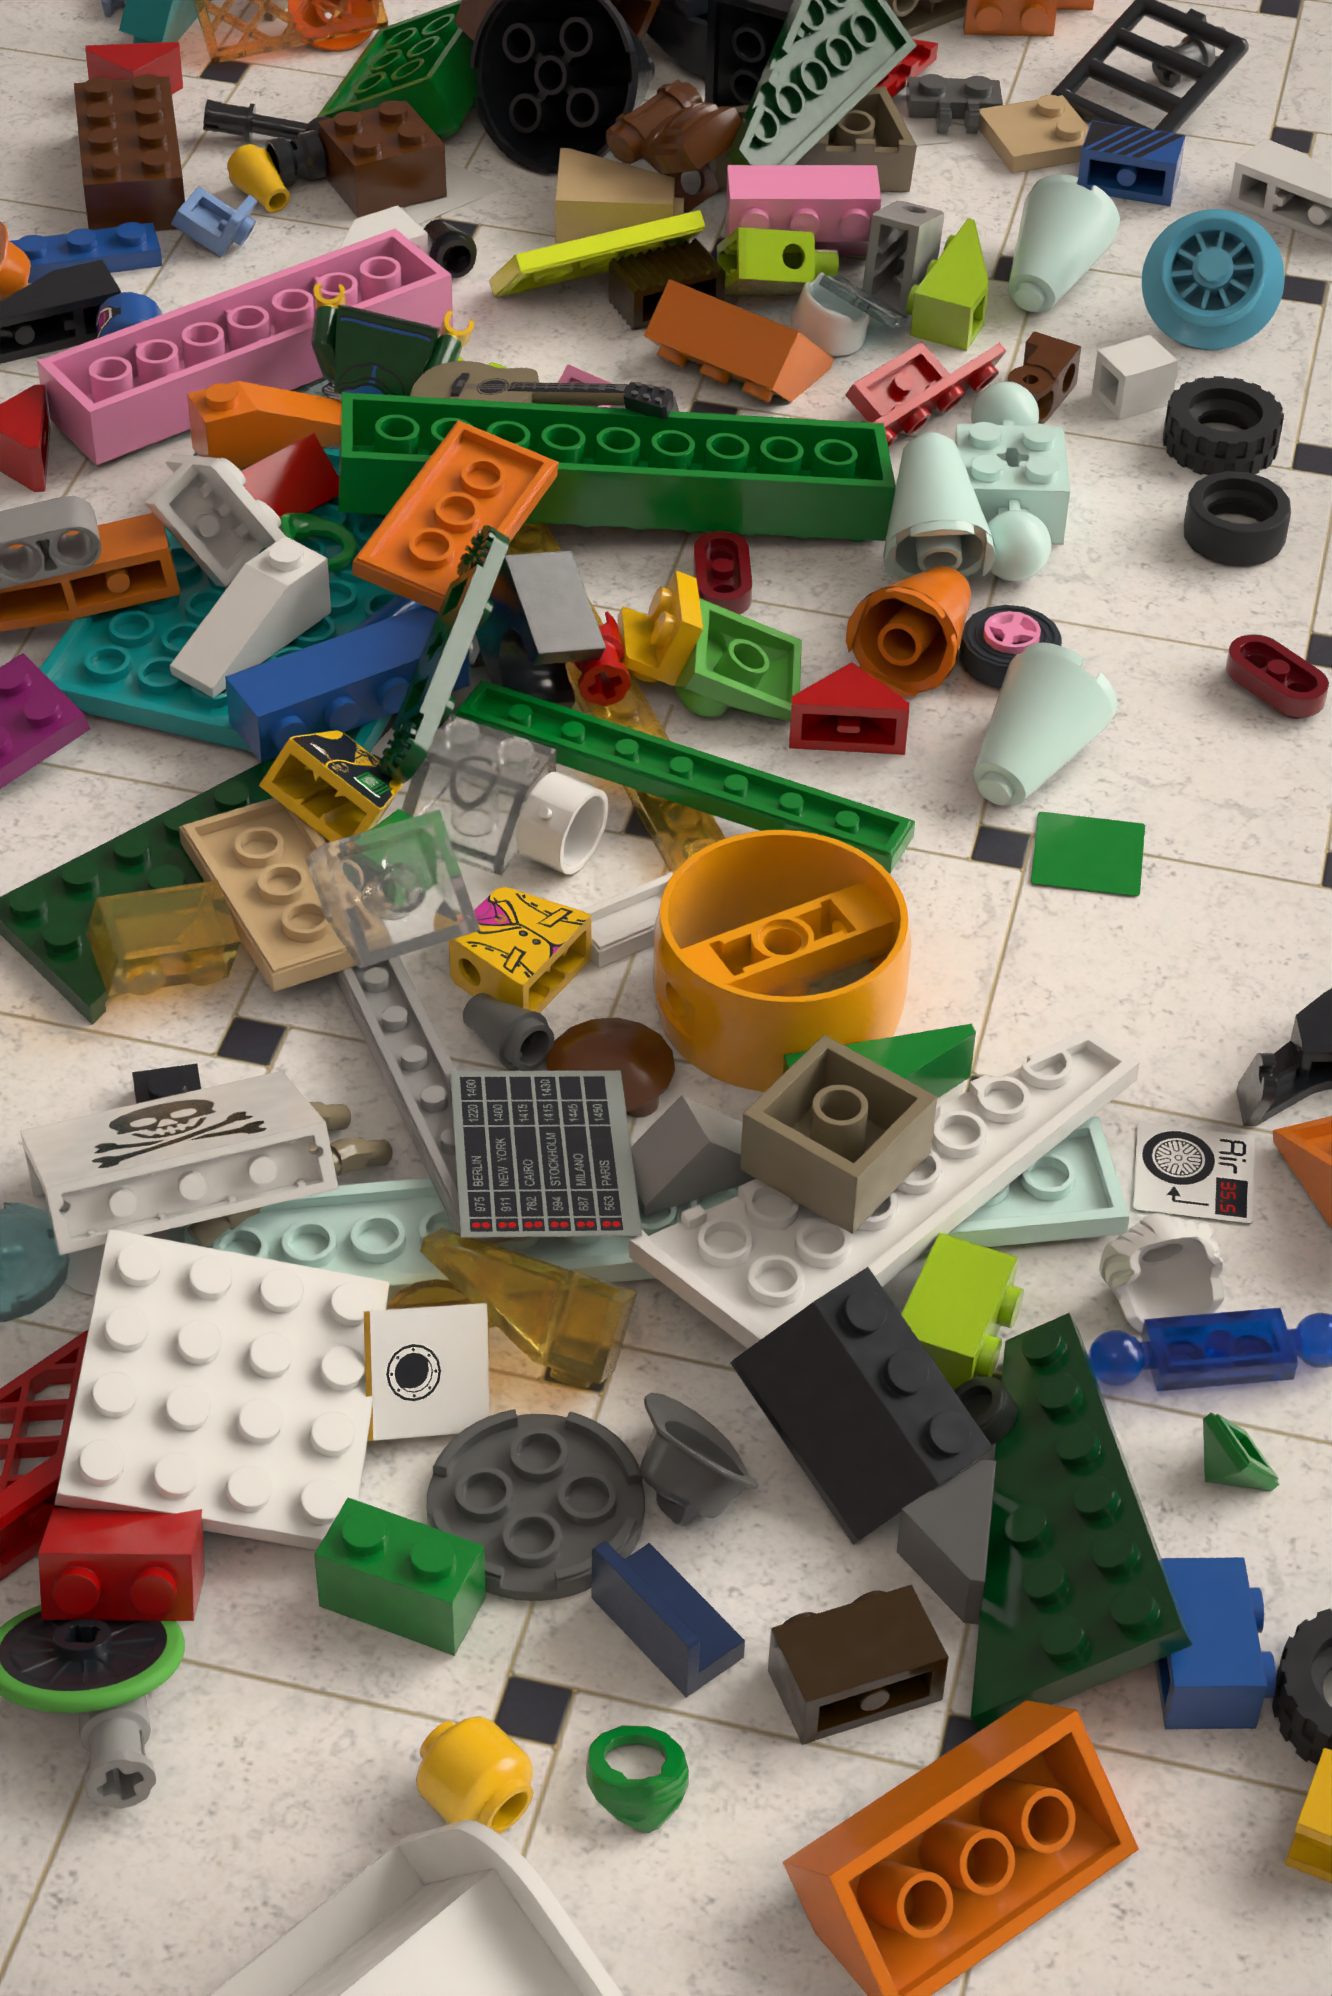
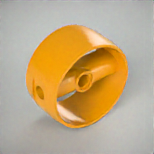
(752, 930)

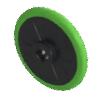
(84, 1661)

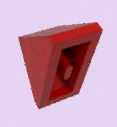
(136, 59)
(25, 438)
(849, 715)

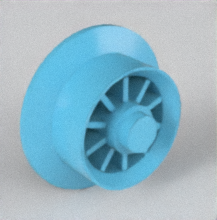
(1213, 279)

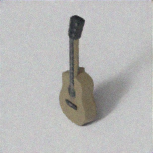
(484, 382)

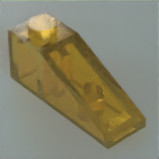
(544, 1309)

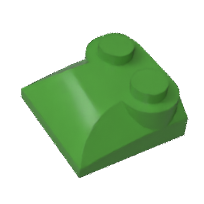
(740, 667)

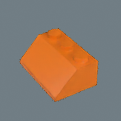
(734, 344)

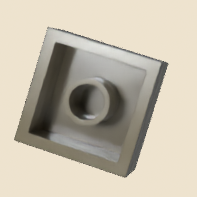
(837, 1133)

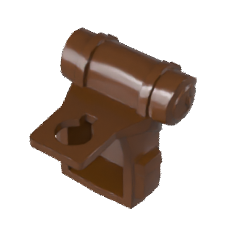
(676, 136)

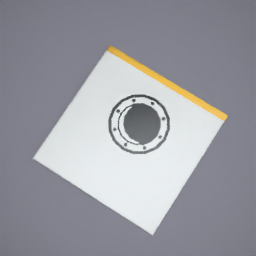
(426, 1370)

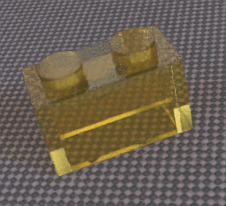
(163, 938)

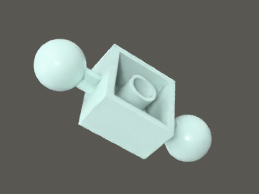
(1017, 477)

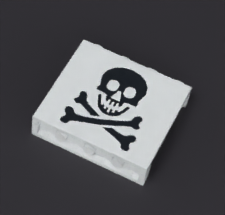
(179, 1160)

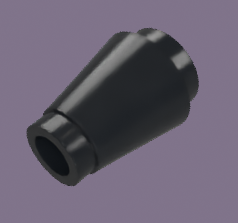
(451, 248)

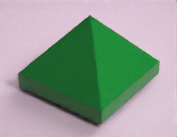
(1233, 1457)

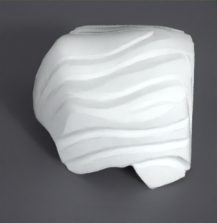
(1164, 1269)

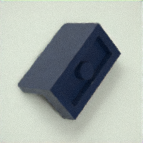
(664, 1616)

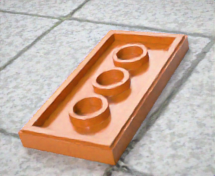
(459, 490)

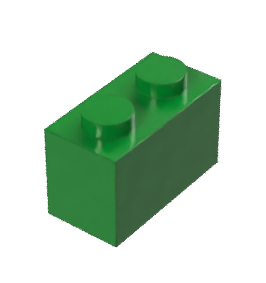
(400, 1576)

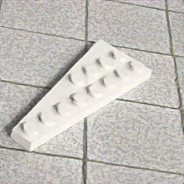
(770, 1257)

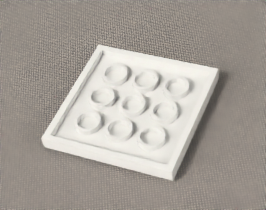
(221, 1390)

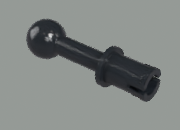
(244, 122)

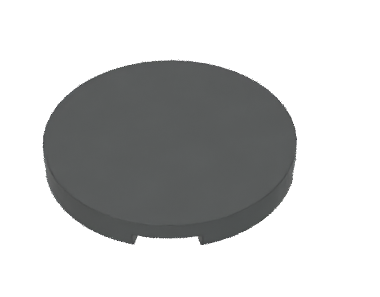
(538, 1499)

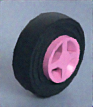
(998, 635)

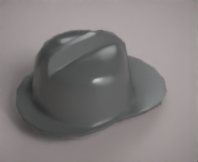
(690, 1463)

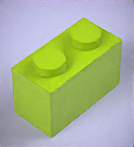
(961, 1306)

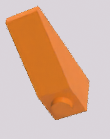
(255, 421)

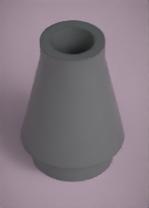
(512, 1033)

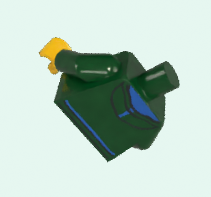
(378, 351)

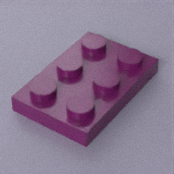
(33, 718)

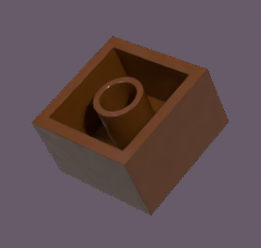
(383, 158)

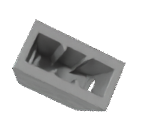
(901, 245)

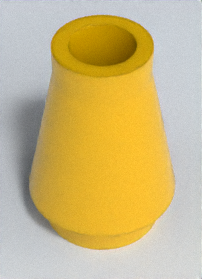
(256, 175)

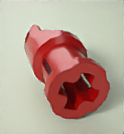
(605, 679)

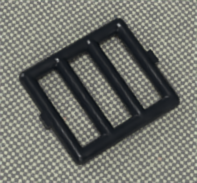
(1120, 35)

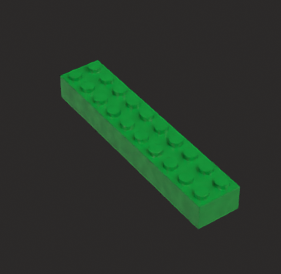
(640, 468)

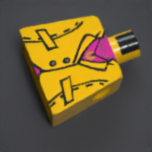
(523, 949)

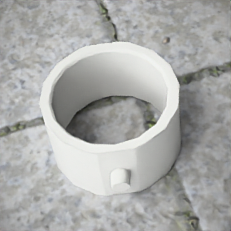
(562, 822)

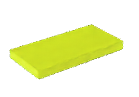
(591, 254)

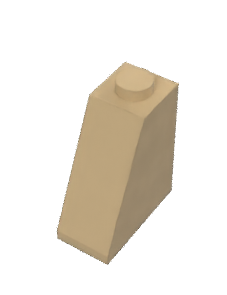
(608, 195)

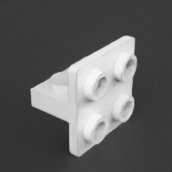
(214, 515)

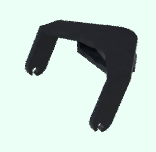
(1294, 1070)

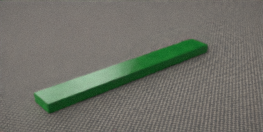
(688, 774)

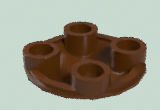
(618, 1045)

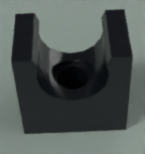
(538, 625)

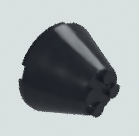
(556, 77)

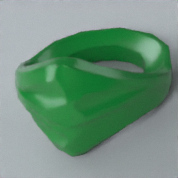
(302, 525)
(638, 1802)

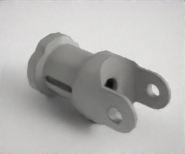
(116, 1746)

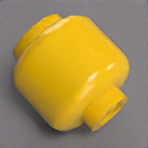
(475, 1774)

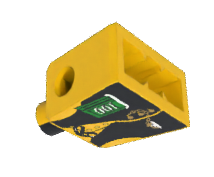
(336, 790)

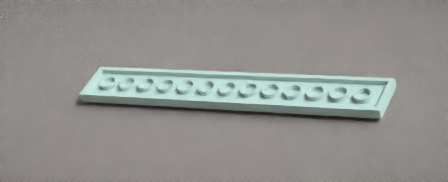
(381, 1225)

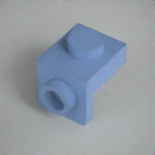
(214, 222)

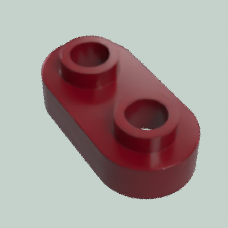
(723, 570)
(1277, 676)

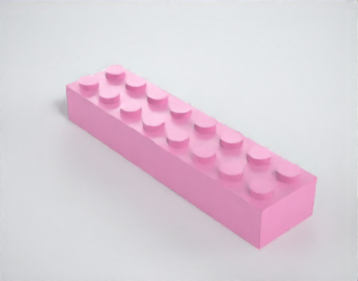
(136, 380)

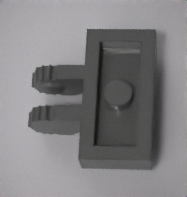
(951, 99)

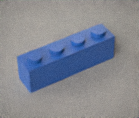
(331, 683)

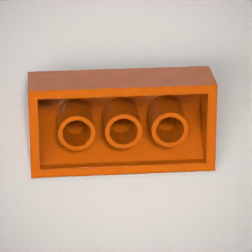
(963, 1853)

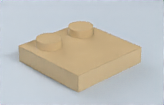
(1034, 133)

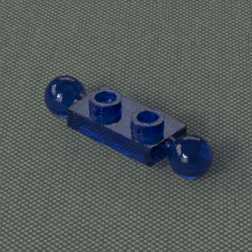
(1213, 1349)

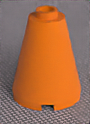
(911, 630)

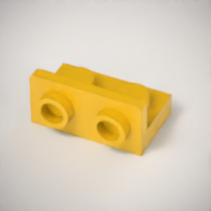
(663, 640)

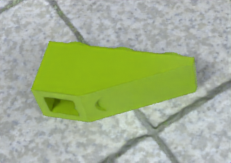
(953, 294)

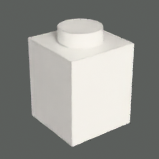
(1134, 376)

